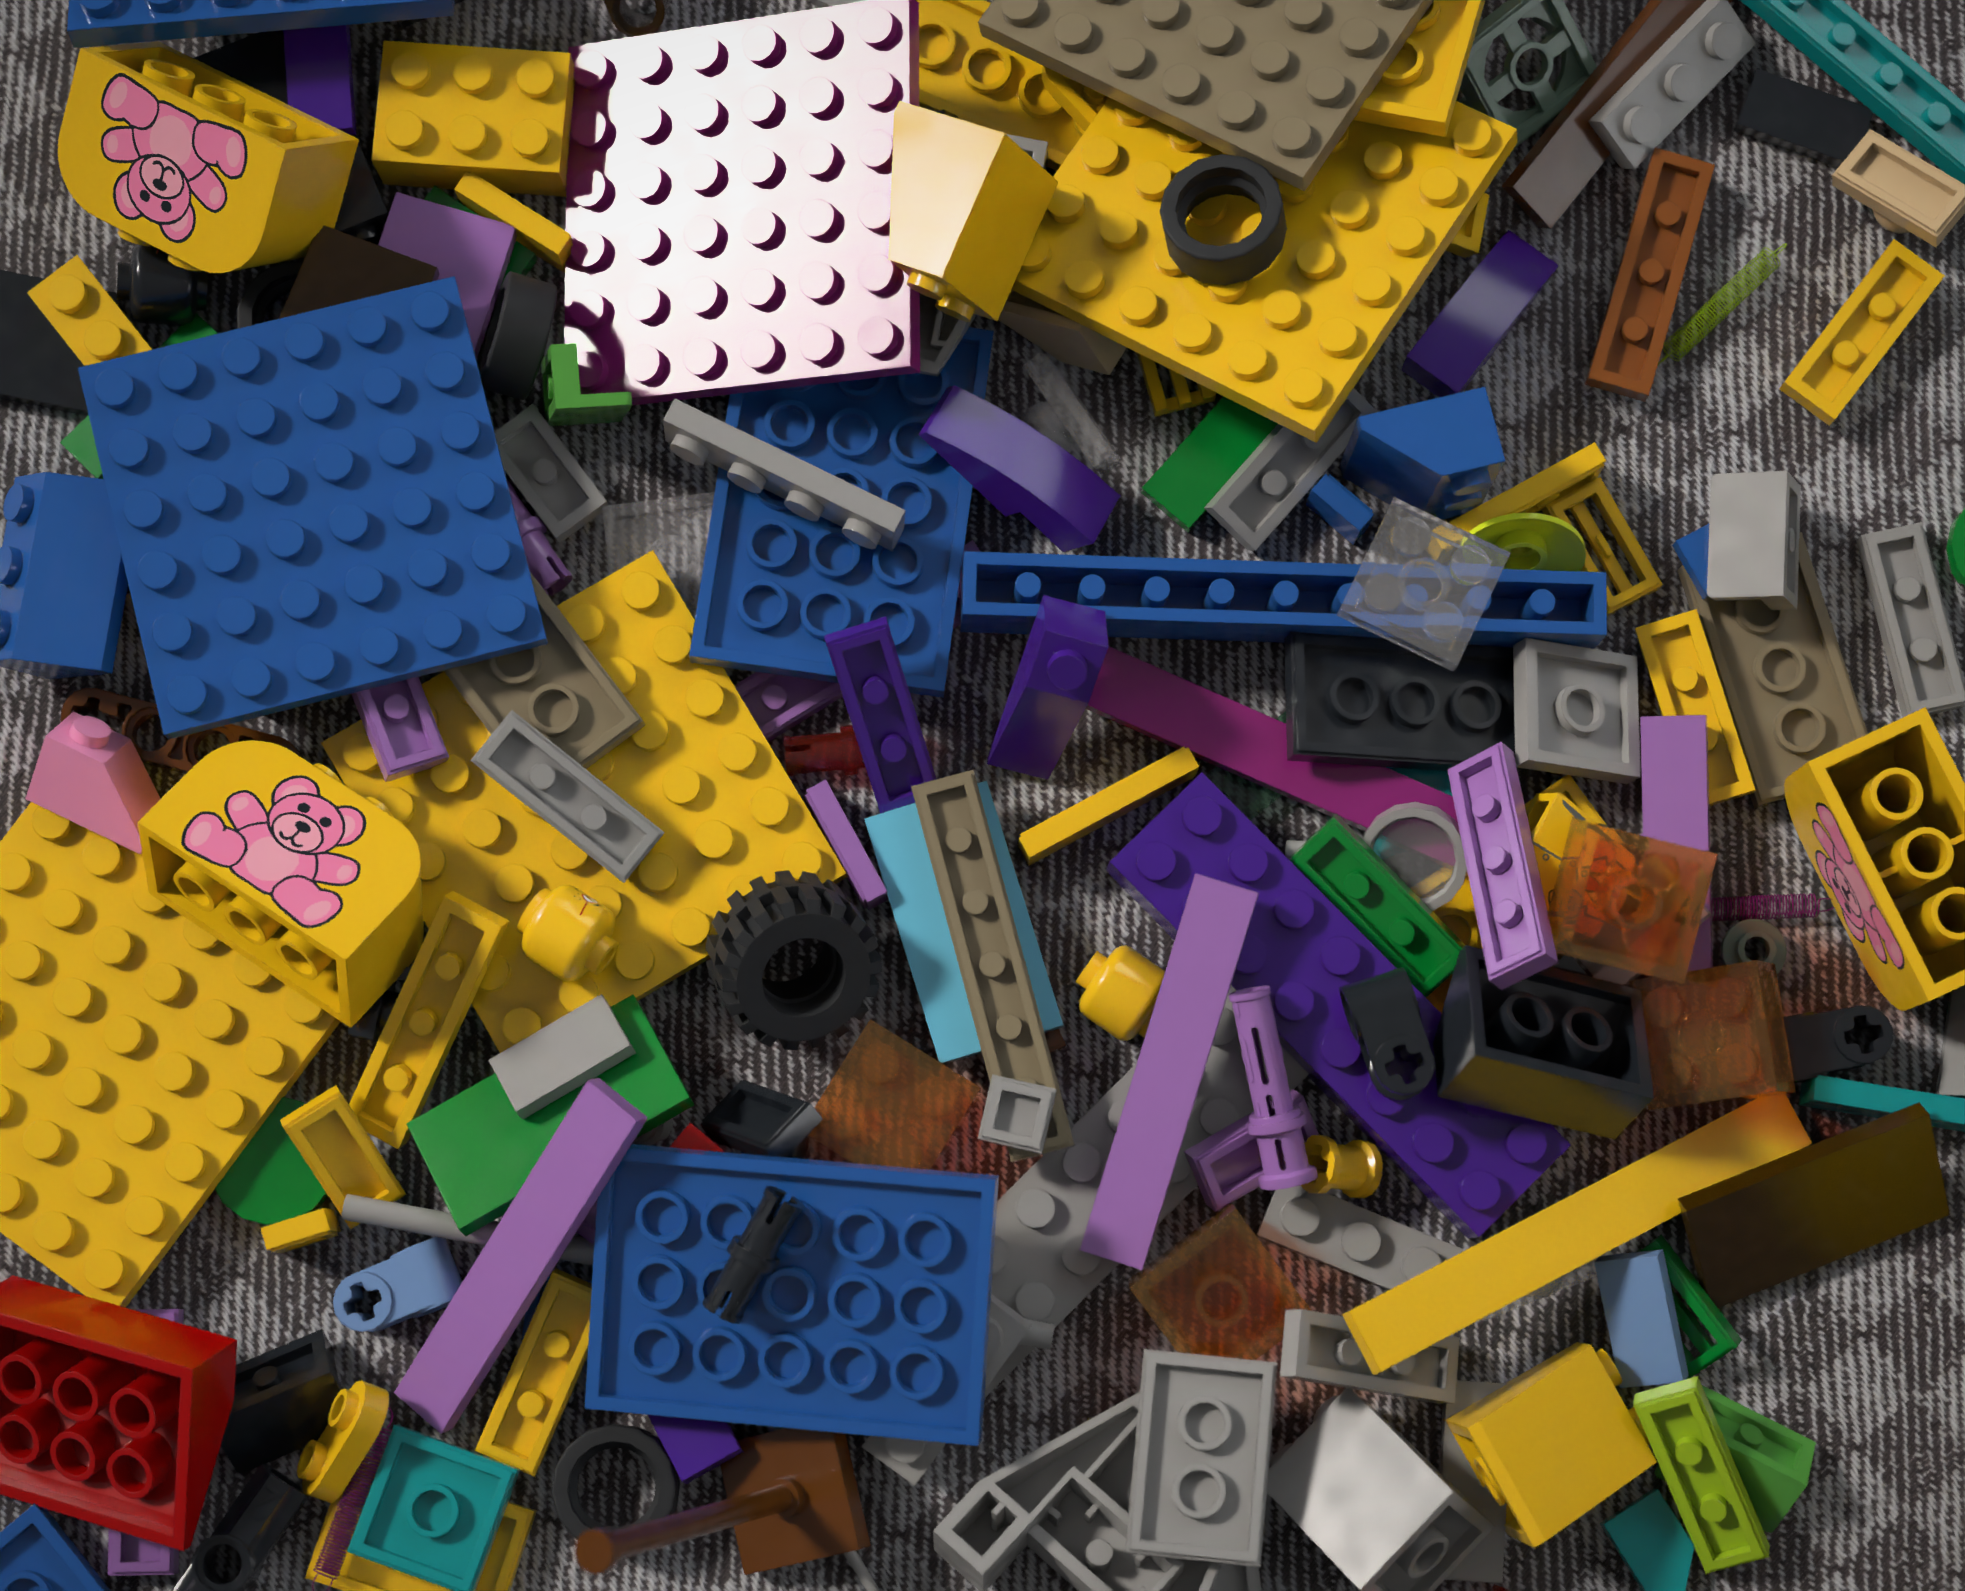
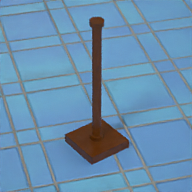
(786, 1497)

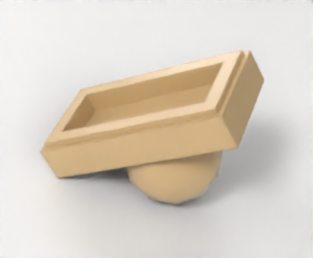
(1901, 189)

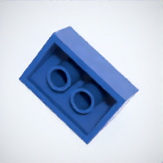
(1428, 453)
(60, 578)

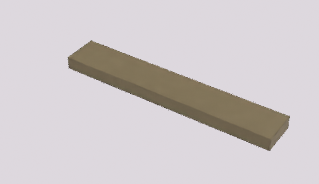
(987, 942)

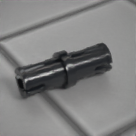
(753, 1254)

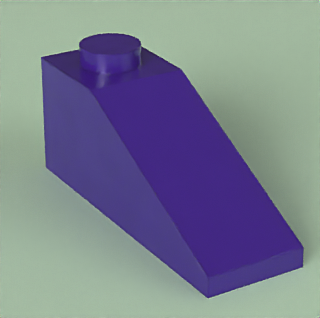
(1050, 687)

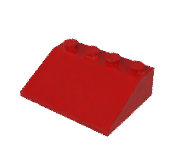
(110, 1411)

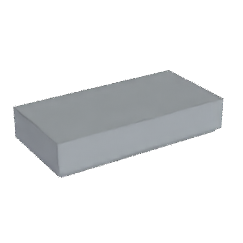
(561, 1056)

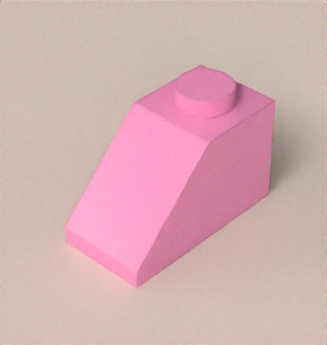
(93, 779)

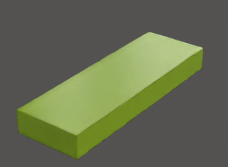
(1701, 1475)

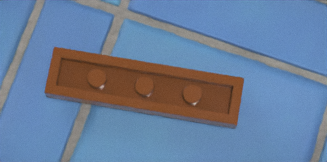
(1649, 274)

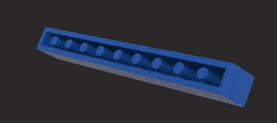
(1251, 598)

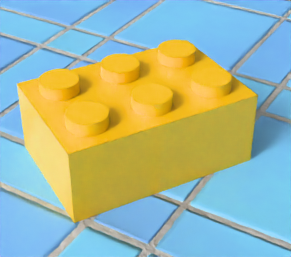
(476, 113)

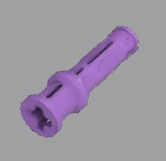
(1283, 1122)

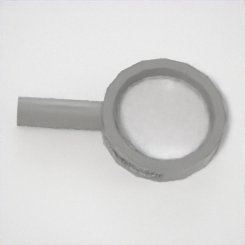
(1420, 847)

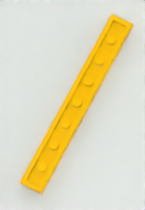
(1570, 1232)

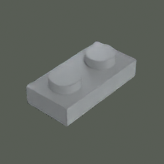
(547, 474)

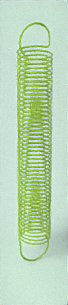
(1723, 310)

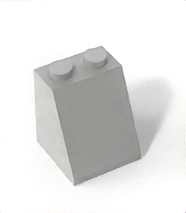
(1374, 1500)

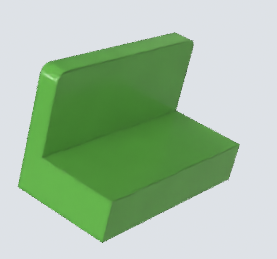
(562, 393)
(1768, 1457)

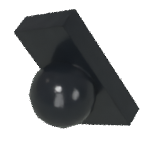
(762, 1122)

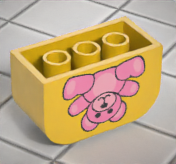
(198, 159)
(1891, 853)
(290, 872)

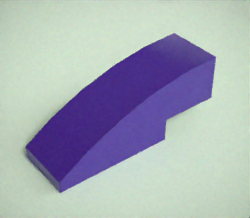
(1479, 316)
(1019, 468)

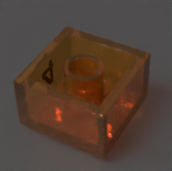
(1629, 899)
(1716, 1036)
(892, 1104)
(1218, 1291)

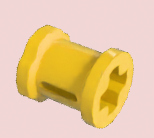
(1348, 1167)

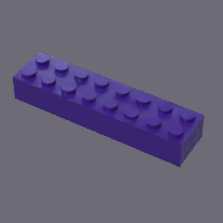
(1305, 949)

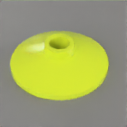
(1535, 541)

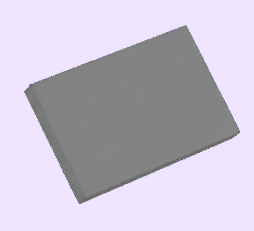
(1201, 1458)

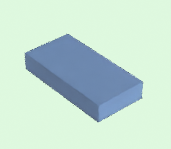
(1641, 1318)

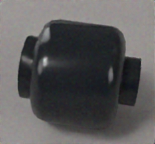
(159, 289)

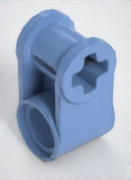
(409, 1283)

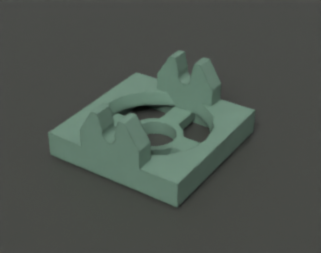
(1560, 39)

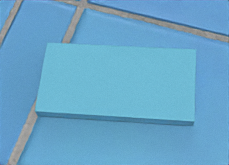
(926, 935)

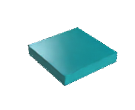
(433, 1510)

